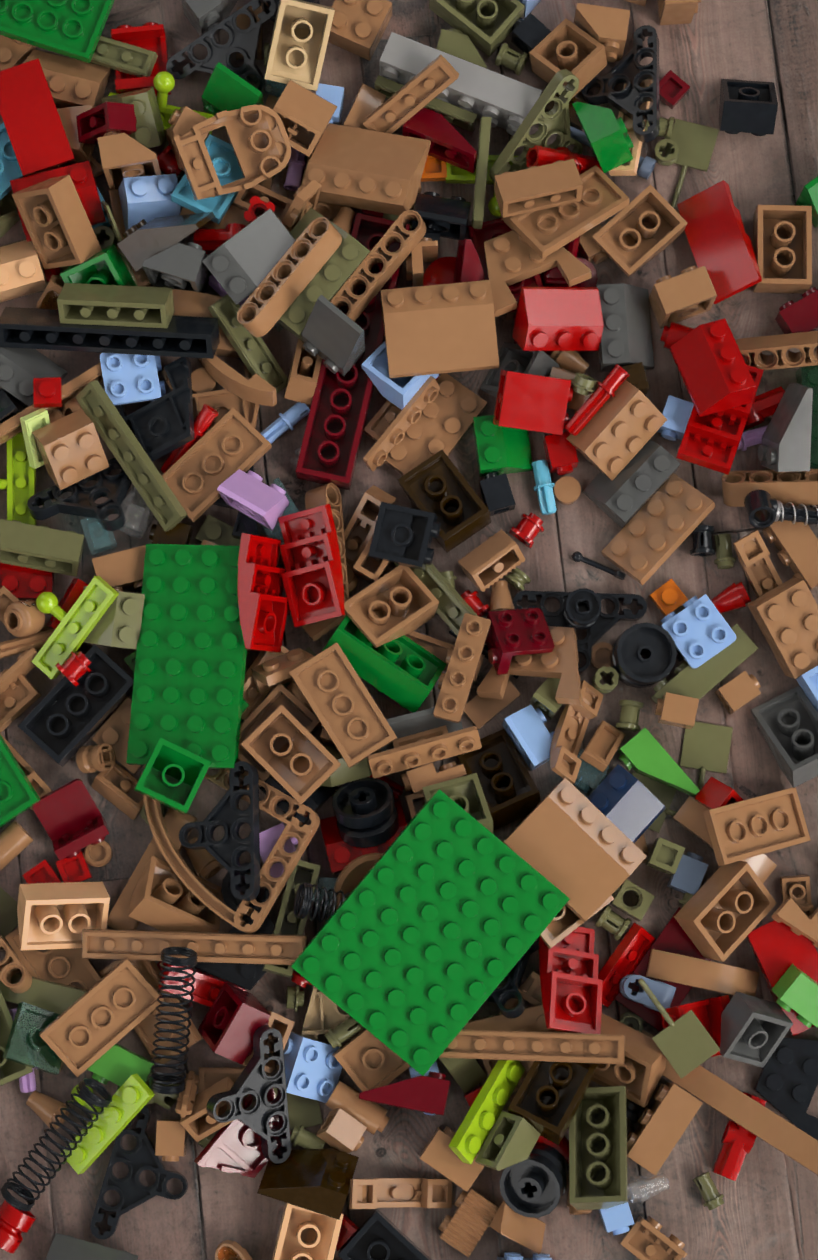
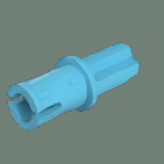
(544, 487)

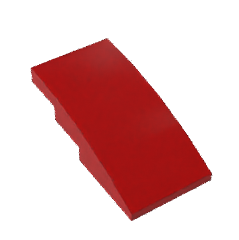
(32, 119)
(720, 240)
(714, 438)
(312, 565)
(259, 593)
(776, 951)
(571, 983)

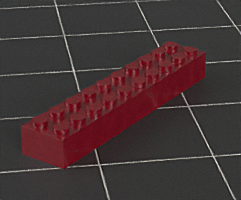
(342, 401)

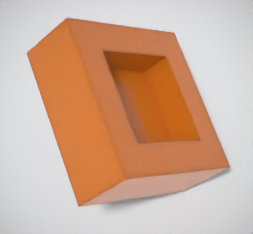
(434, 170)
(668, 597)

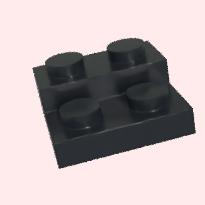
(404, 536)

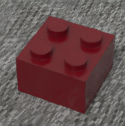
(232, 1023)

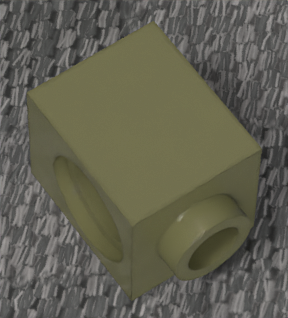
(665, 856)
(644, 900)

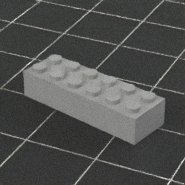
(474, 90)

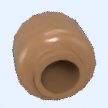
(23, 618)

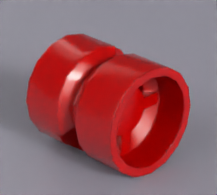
(12, 1225)

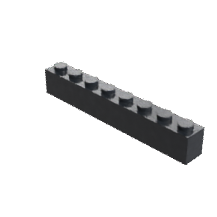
(42, 330)

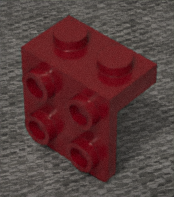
(516, 634)
(71, 819)

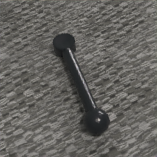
(577, 557)

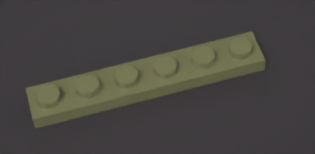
(131, 456)

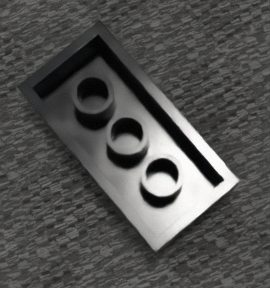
(75, 713)
(380, 1241)

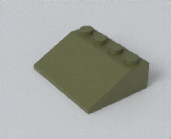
(327, 280)

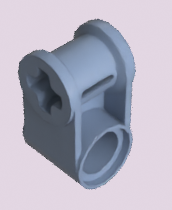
(662, 991)

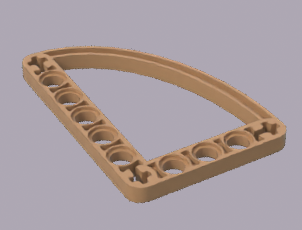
(278, 854)

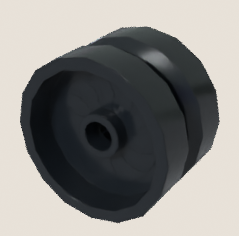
(640, 640)
(365, 812)
(537, 1183)

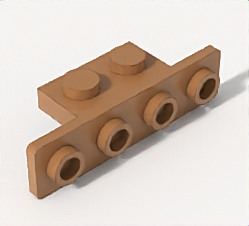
(391, 423)
(461, 668)
(16, 690)
(424, 749)

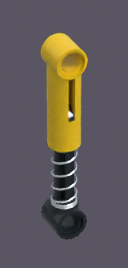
(764, 510)

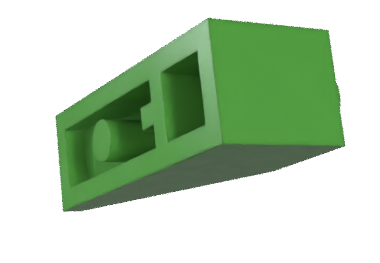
(651, 760)

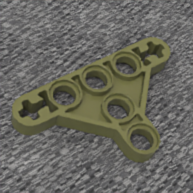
(551, 122)

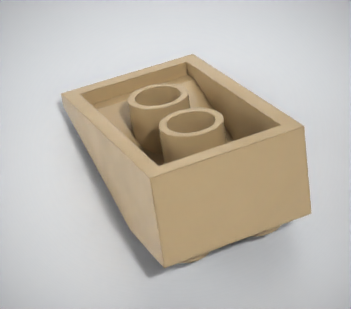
(299, 43)

